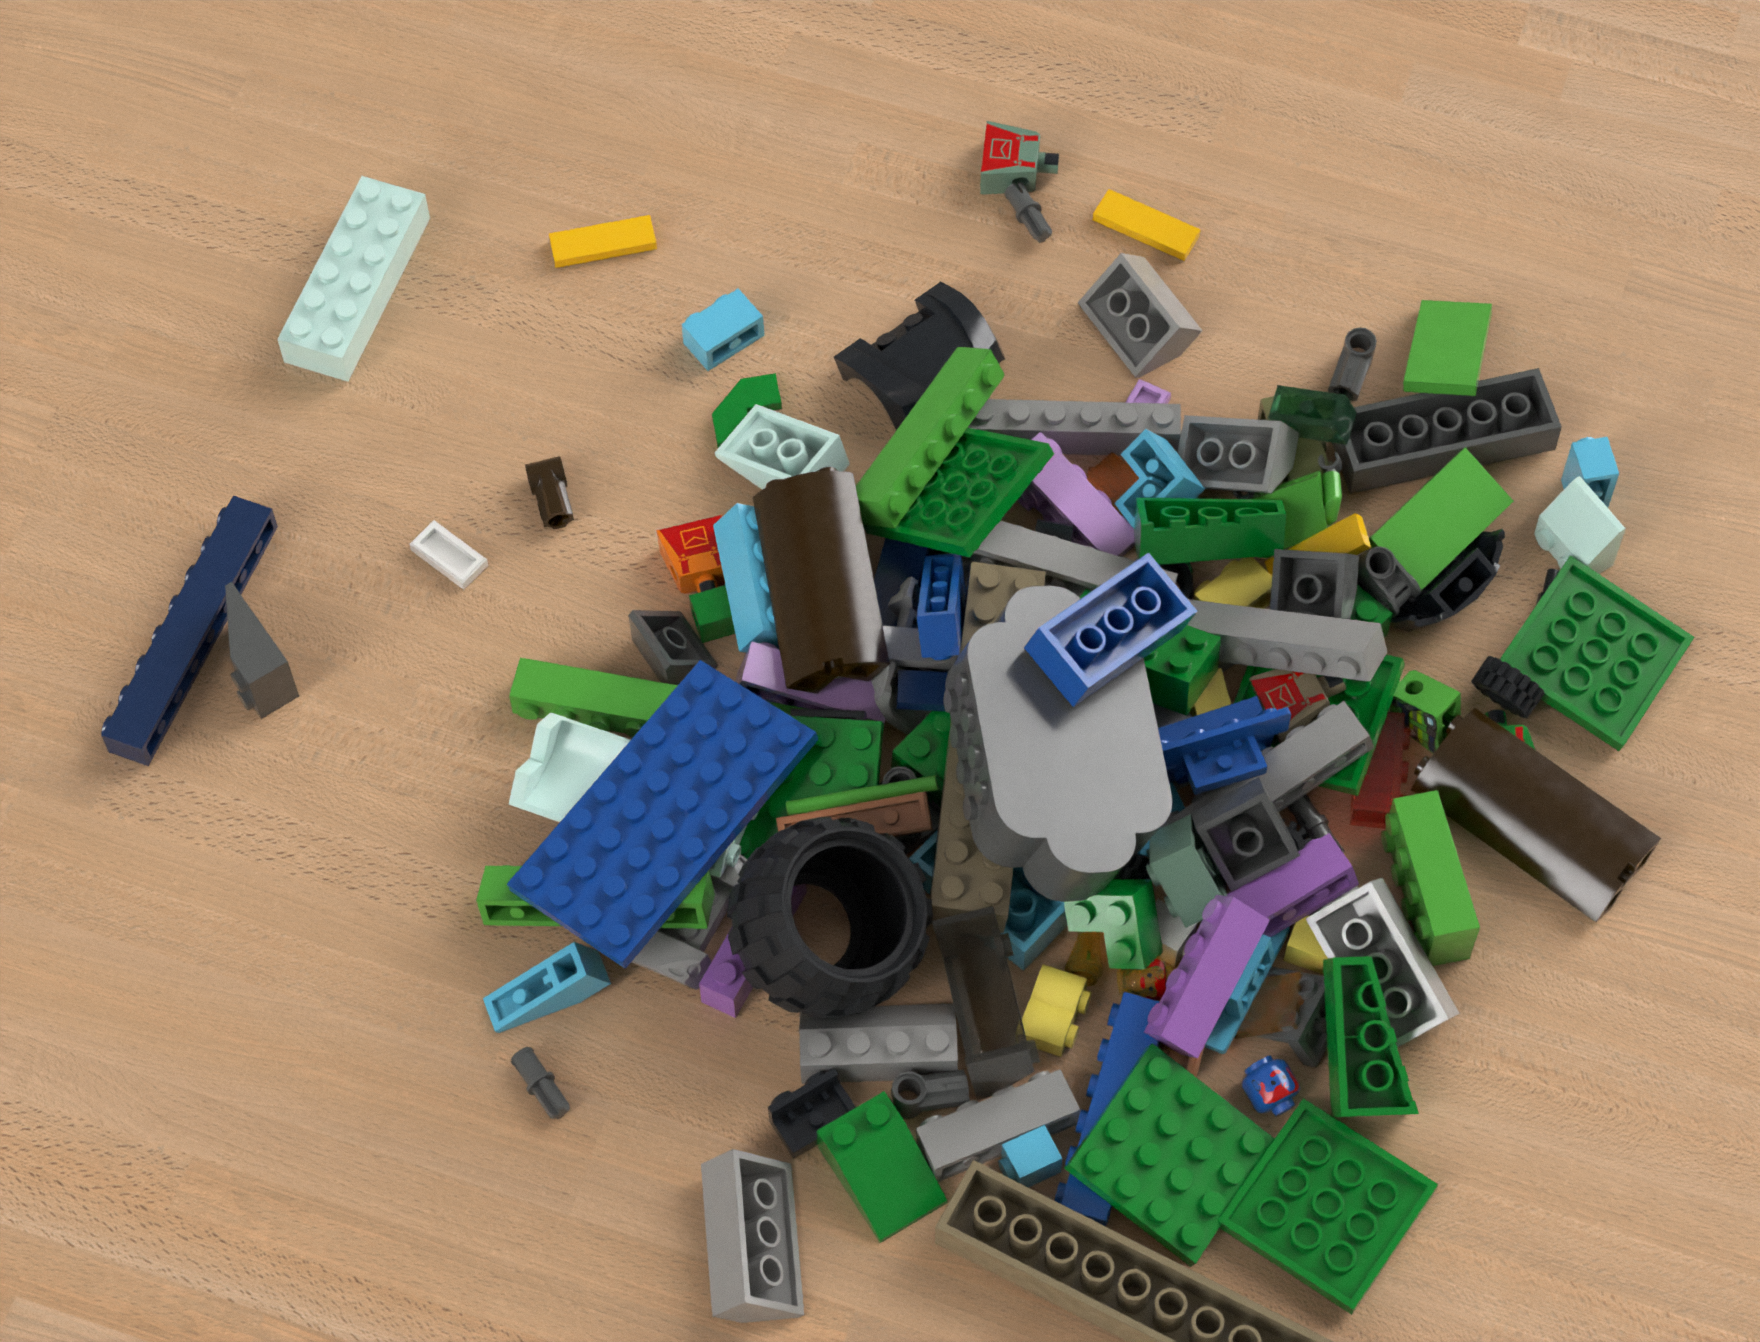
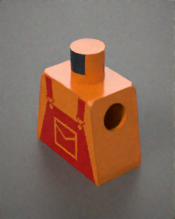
(692, 555)

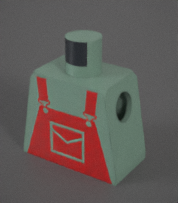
(1013, 157)

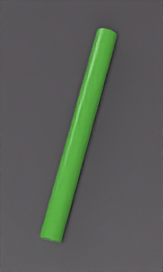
(861, 795)

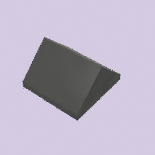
(668, 644)

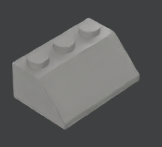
(1139, 315)
(1238, 452)

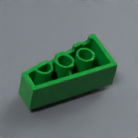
(1207, 528)
(1361, 1044)

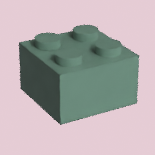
(1184, 870)

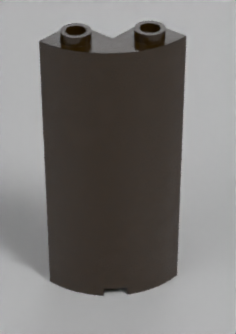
(820, 579)
(1535, 813)

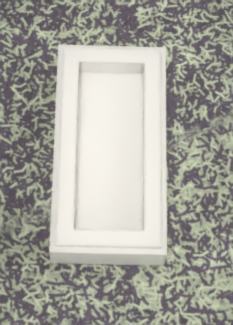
(448, 554)

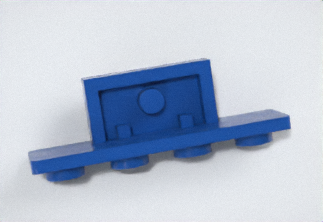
(1227, 752)

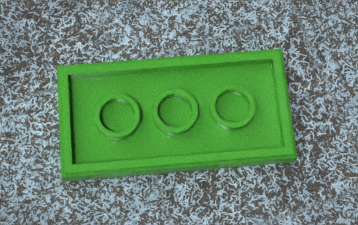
(1448, 348)
(1442, 517)

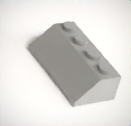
(1374, 926)
(880, 1043)
(751, 1238)

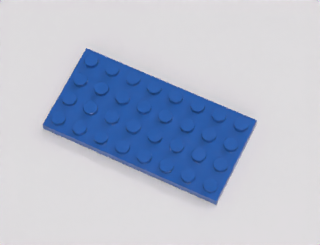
(662, 813)

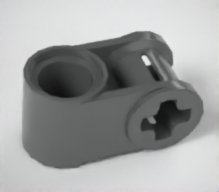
(1390, 583)

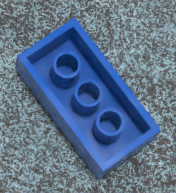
(1110, 629)

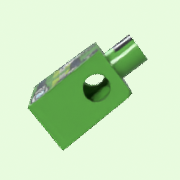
(1427, 708)

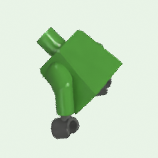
(1309, 501)

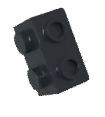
(802, 1112)

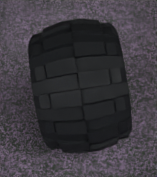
(878, 893)

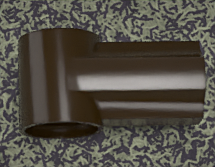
(549, 485)

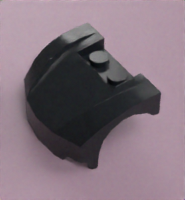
(913, 353)
(1454, 586)

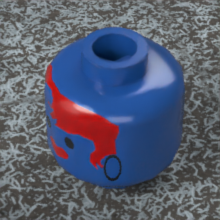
(1270, 1086)

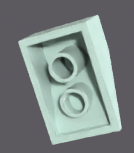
(778, 447)

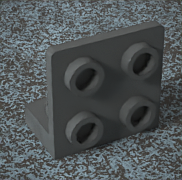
(1311, 1036)

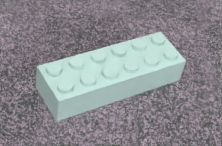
(354, 278)

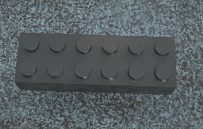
(1424, 431)

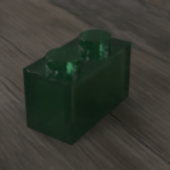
(1314, 413)

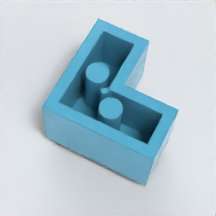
(1159, 472)

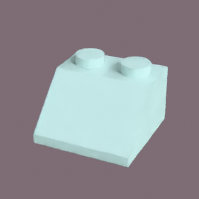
(1580, 527)

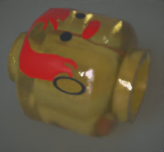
(1145, 982)

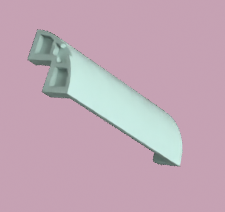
(565, 765)

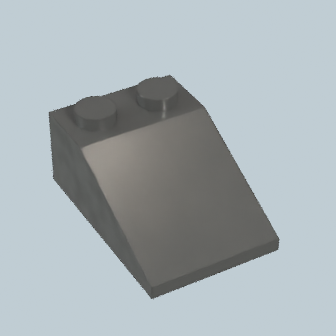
(1314, 583)
(259, 665)

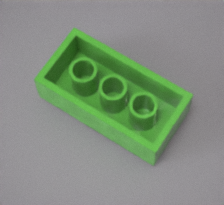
(1430, 877)

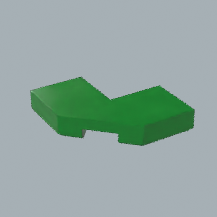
(741, 399)

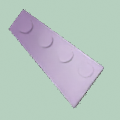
(1069, 498)
(764, 676)

